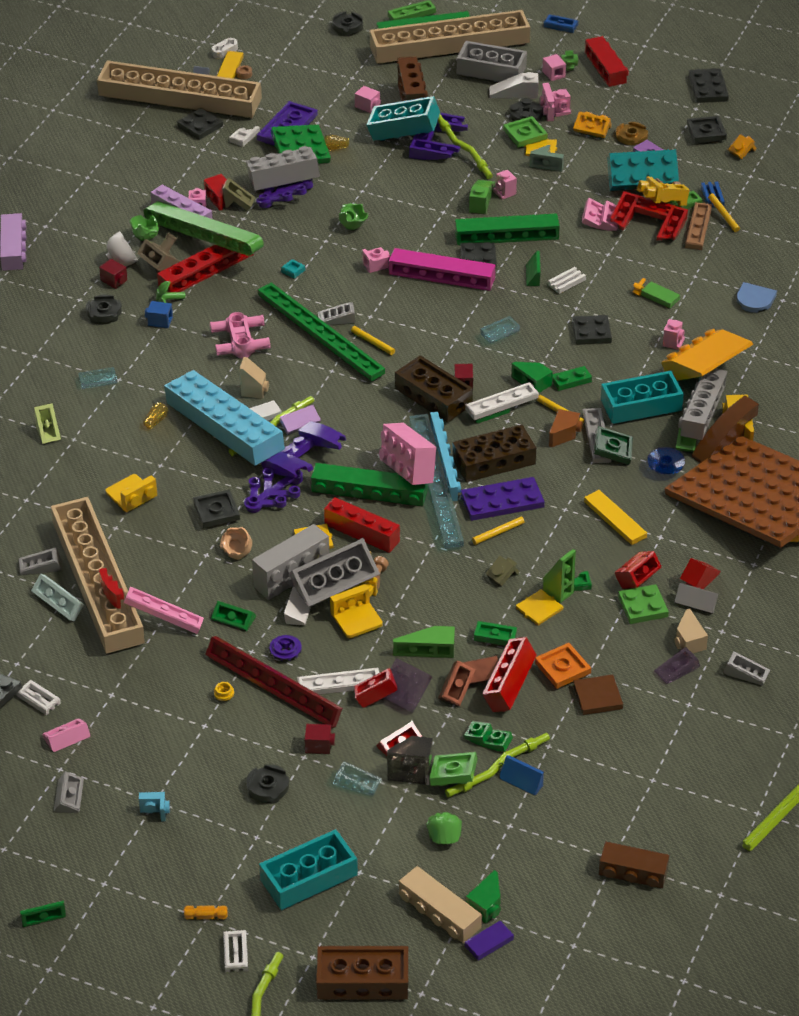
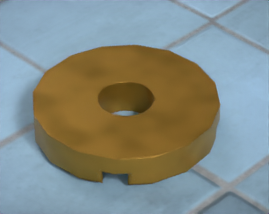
(624, 135)

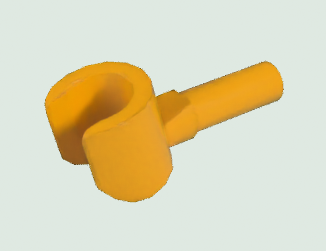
(638, 286)

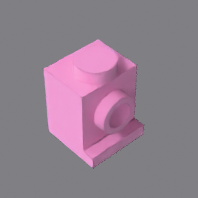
(562, 102)
(505, 184)
(198, 196)
(375, 259)
(673, 334)

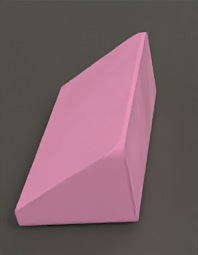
(66, 734)

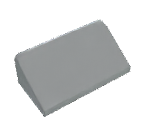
(68, 793)

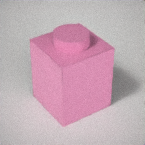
(554, 67)
(367, 98)

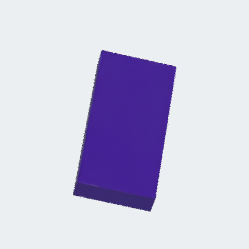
(489, 940)

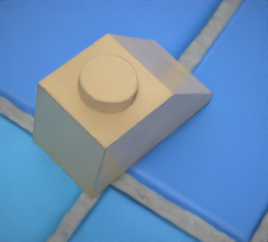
(252, 380)
(691, 634)

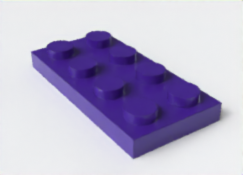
(290, 115)
(502, 498)

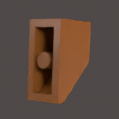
(564, 427)

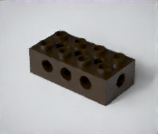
(433, 388)
(494, 453)

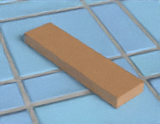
(698, 226)

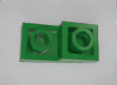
(485, 736)

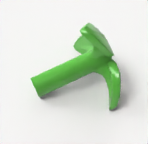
(162, 295)

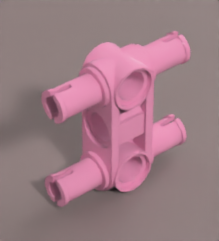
(241, 342)

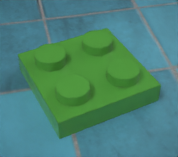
(525, 131)
(643, 604)
(453, 769)

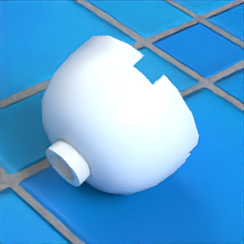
(120, 250)

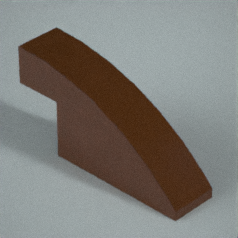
(726, 428)

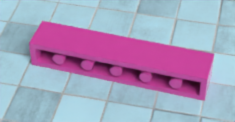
(442, 269)

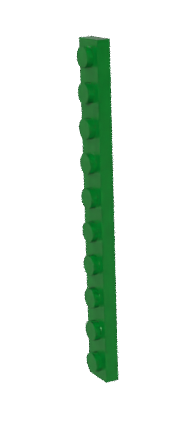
(321, 331)

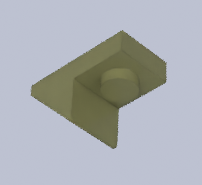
(234, 193)

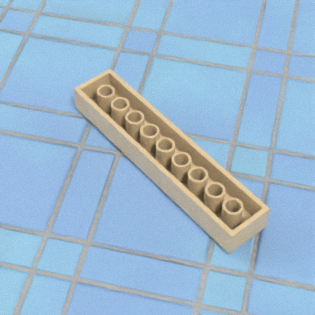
(449, 35)
(179, 89)
(87, 553)

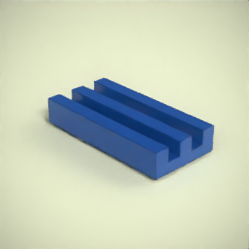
(560, 23)
(711, 187)

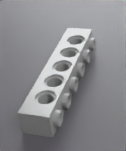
(702, 404)

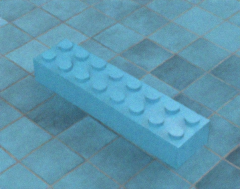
(224, 417)

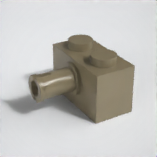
(159, 255)

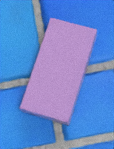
(294, 421)

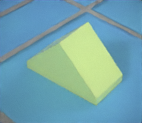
(46, 423)

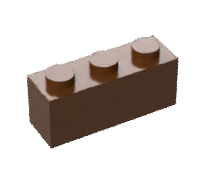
(634, 864)

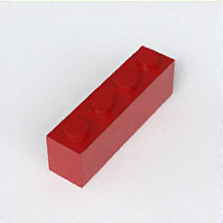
(606, 61)
(362, 524)
(509, 674)

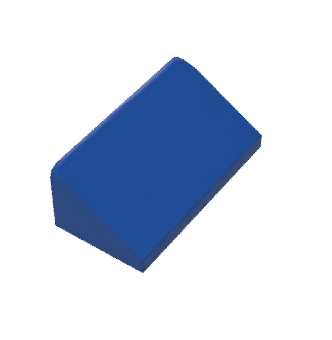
(522, 775)

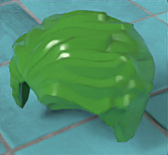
(352, 216)
(144, 228)
(444, 828)

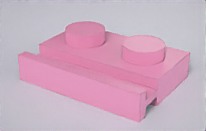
(547, 102)

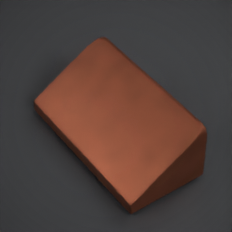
(484, 668)
(456, 683)

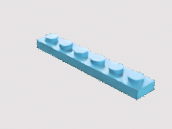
(444, 452)

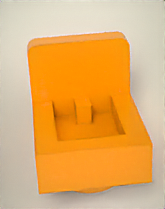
(742, 146)

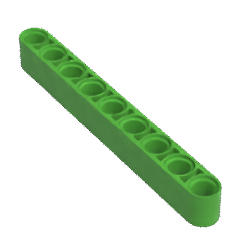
(204, 228)

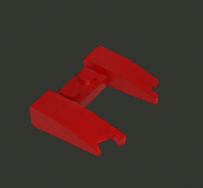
(630, 203)

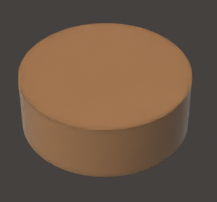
(244, 72)

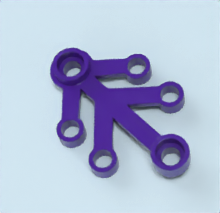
(282, 193)
(255, 502)

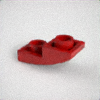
(110, 588)

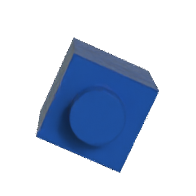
(159, 314)

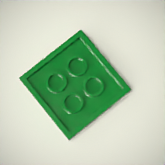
(299, 136)

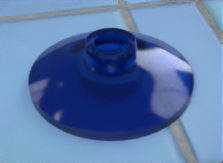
(666, 460)

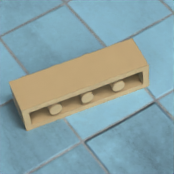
(440, 904)

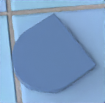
(755, 297)

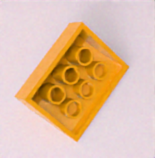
(704, 354)

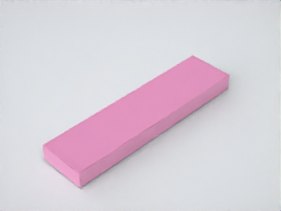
(163, 610)

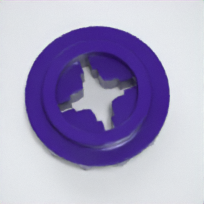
(285, 642)

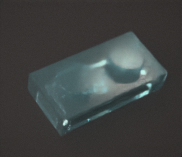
(500, 329)

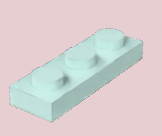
(57, 597)

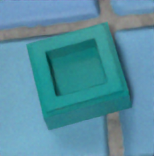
(293, 268)

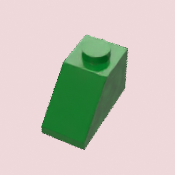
(532, 372)
(486, 897)

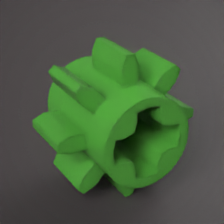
(570, 59)

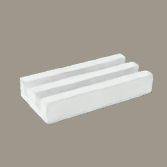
(568, 279)
(36, 699)
(236, 965)

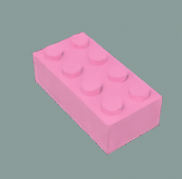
(408, 453)

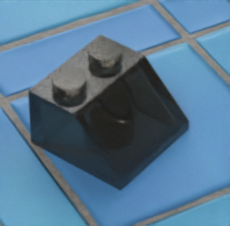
(411, 760)

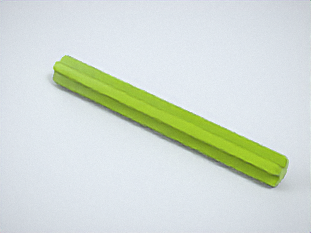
(772, 820)

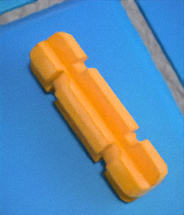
(205, 912)

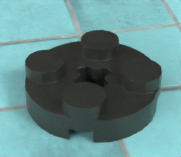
(347, 23)
(525, 109)
(109, 314)
(267, 793)

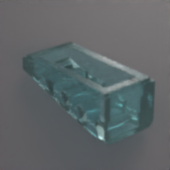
(344, 779)

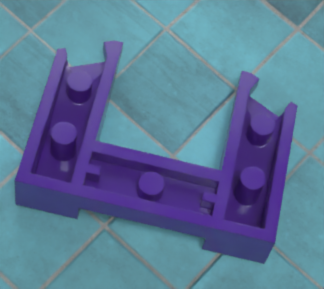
(425, 149)
(288, 462)

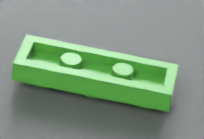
(412, 11)

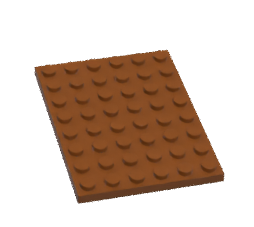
(746, 488)

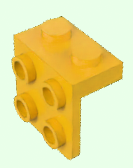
(132, 491)
(354, 612)

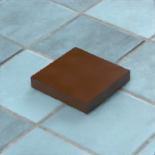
(598, 694)

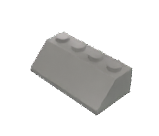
(334, 572)

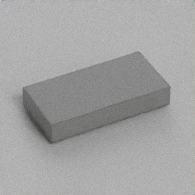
(696, 598)

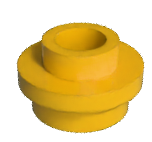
(223, 691)

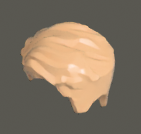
(236, 542)

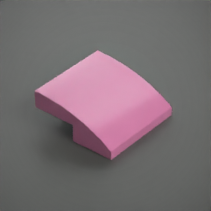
(599, 215)

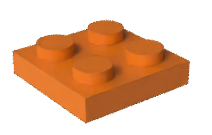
(563, 665)

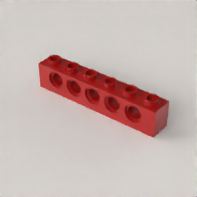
(199, 267)

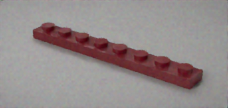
(274, 681)

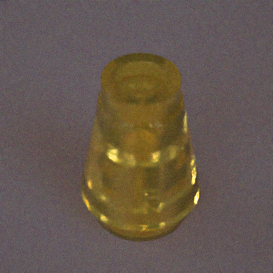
(336, 142)
(155, 415)

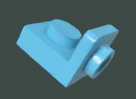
(154, 802)

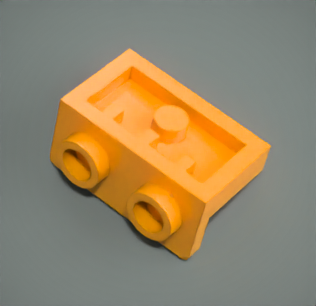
(592, 124)

